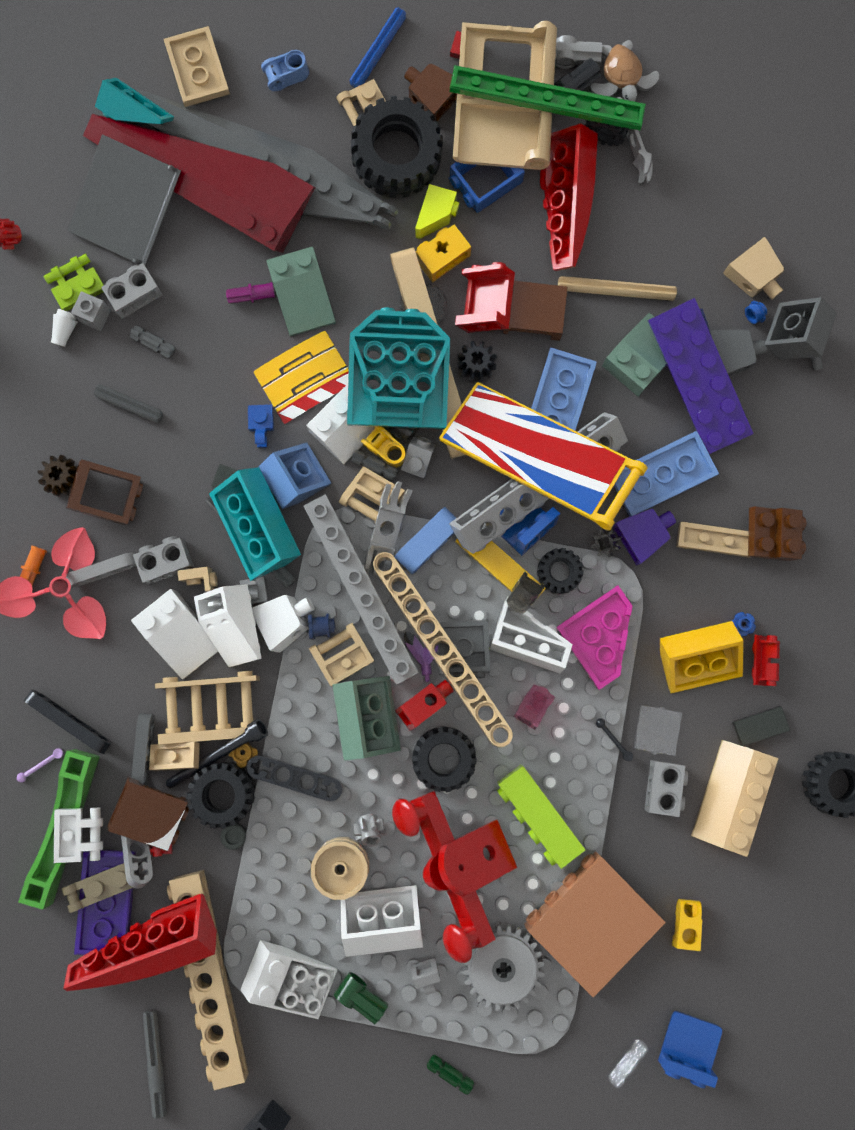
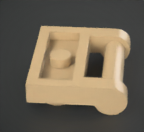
(364, 94)
(369, 486)
(345, 662)

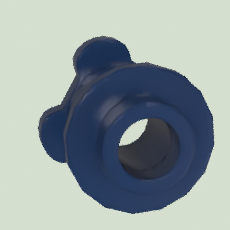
(321, 626)

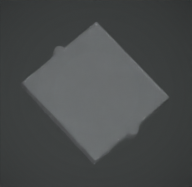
(657, 730)

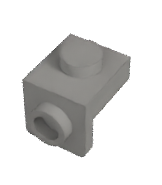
(418, 456)

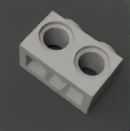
(135, 296)
(164, 567)
(658, 788)

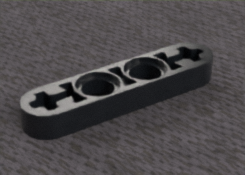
(67, 721)
(293, 782)

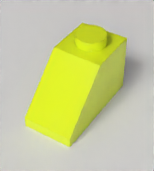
(436, 210)

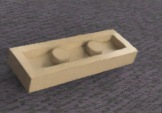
(712, 539)

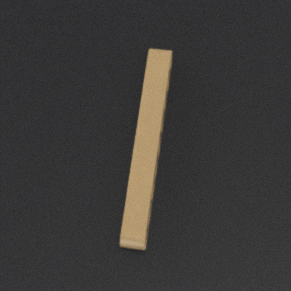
(416, 297)
(439, 636)

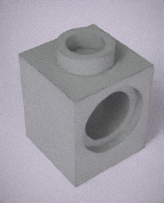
(91, 311)

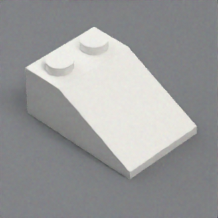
(175, 633)

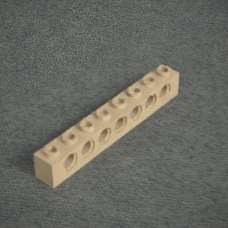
(219, 1072)

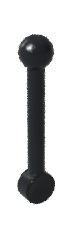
(627, 755)

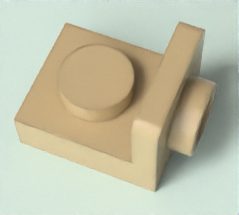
(195, 575)

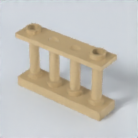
(198, 730)

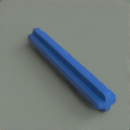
(378, 47)

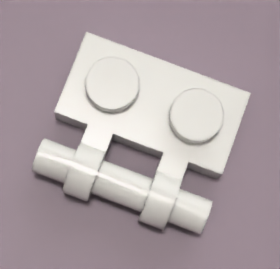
(68, 834)

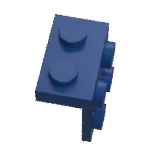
(690, 1049)

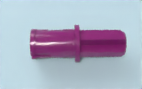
(250, 293)

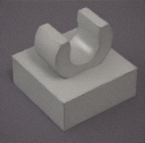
(257, 590)
(425, 975)

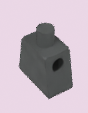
(737, 349)

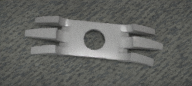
(643, 159)
(391, 513)

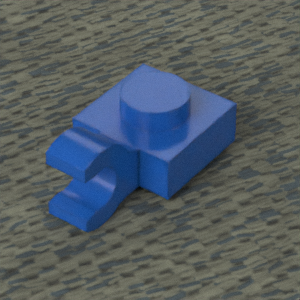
(260, 420)

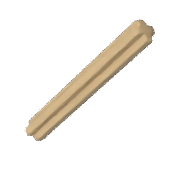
(618, 288)

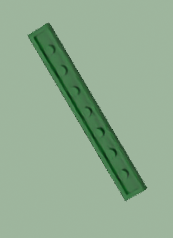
(547, 97)

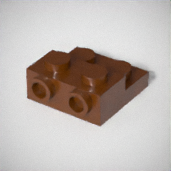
(776, 533)

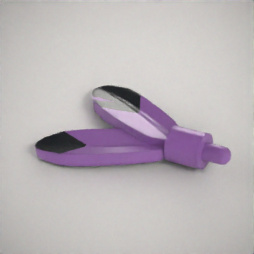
(421, 654)

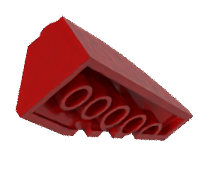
(569, 192)
(163, 943)

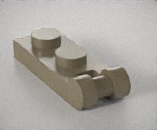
(96, 887)

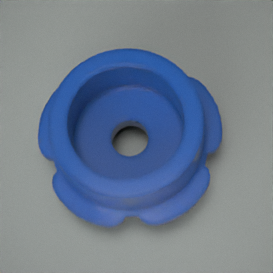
(756, 312)
(748, 619)

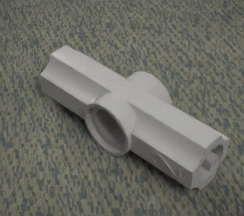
(573, 52)

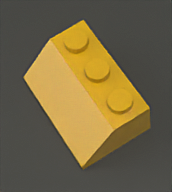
(702, 656)

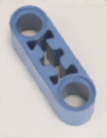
(426, 541)

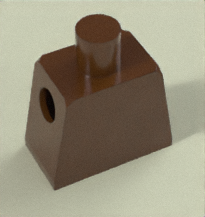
(431, 89)

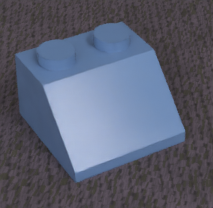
(294, 474)

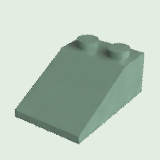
(301, 291)
(636, 358)

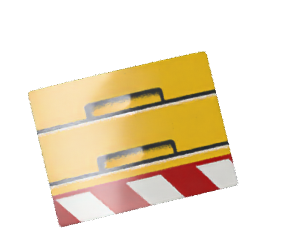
(303, 376)

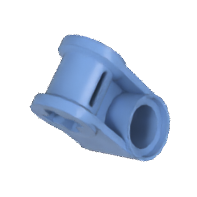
(284, 70)

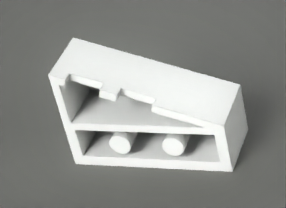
(530, 640)

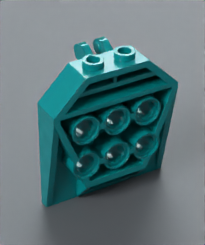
(410, 334)

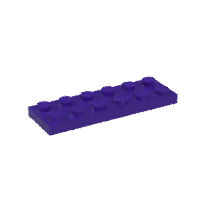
(700, 376)

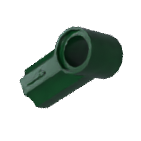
(356, 995)

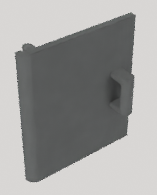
(123, 200)

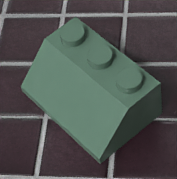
(366, 718)

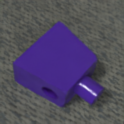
(644, 533)

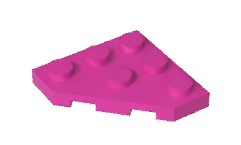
(600, 636)

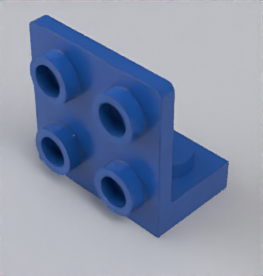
(530, 529)

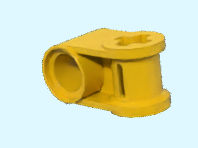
(381, 443)

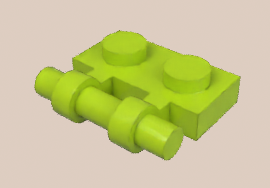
(69, 291)

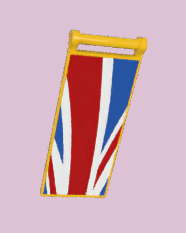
(541, 453)

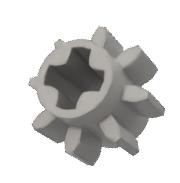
(369, 830)

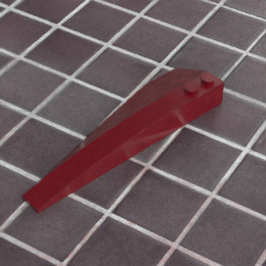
(231, 186)

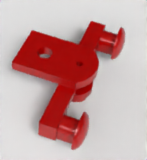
(457, 868)

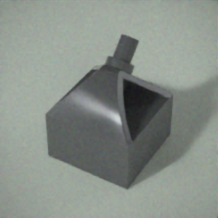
(801, 330)

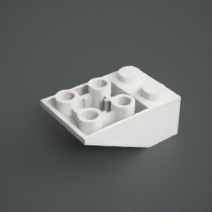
(229, 623)
(287, 980)

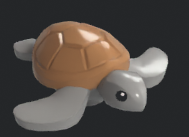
(623, 73)

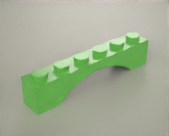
(73, 787)

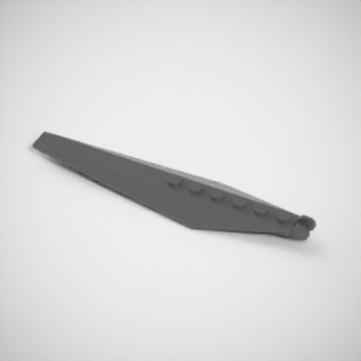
(335, 192)

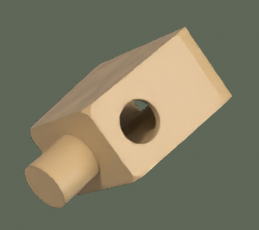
(757, 270)

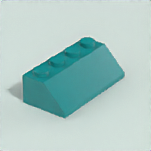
(254, 523)

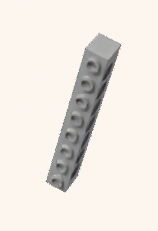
(604, 428)
(361, 590)

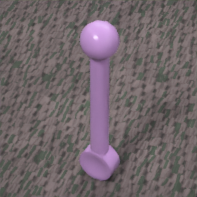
(57, 753)

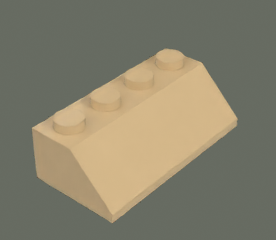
(734, 797)

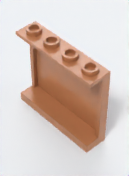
(593, 923)

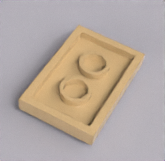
(196, 66)

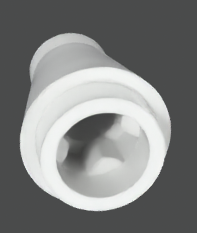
(63, 327)

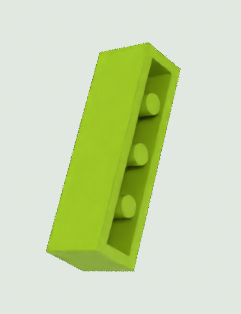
(541, 817)

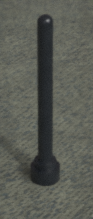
(254, 732)

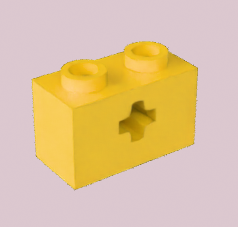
(438, 264)

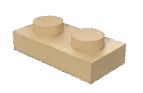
(174, 756)

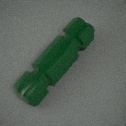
(450, 1074)

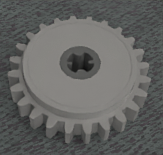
(516, 980)

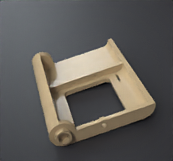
(497, 131)

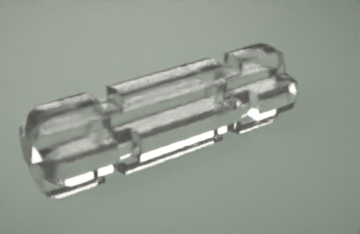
(628, 1063)

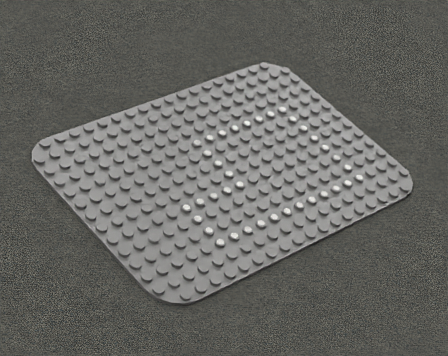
(563, 755)

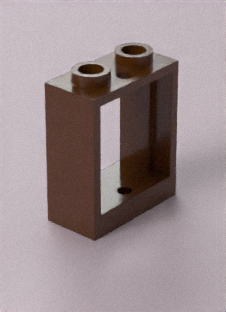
(79, 484)

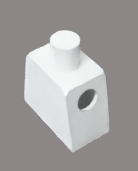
(282, 620)

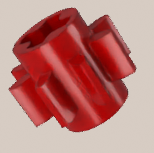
(9, 234)

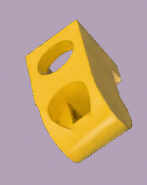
(688, 925)

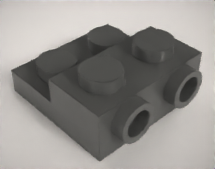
(472, 642)

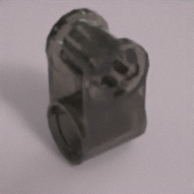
(524, 594)

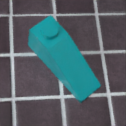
(126, 104)

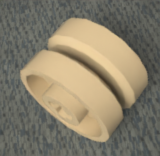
(325, 871)

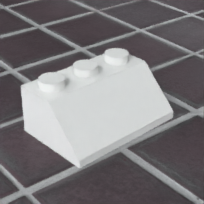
(332, 430)
(381, 921)

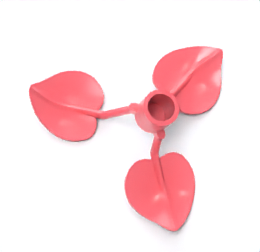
(81, 620)

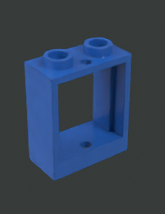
(514, 175)

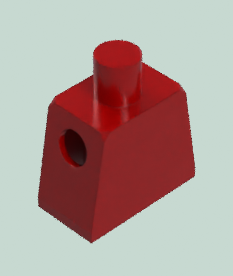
(417, 711)

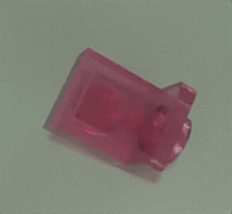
(534, 706)

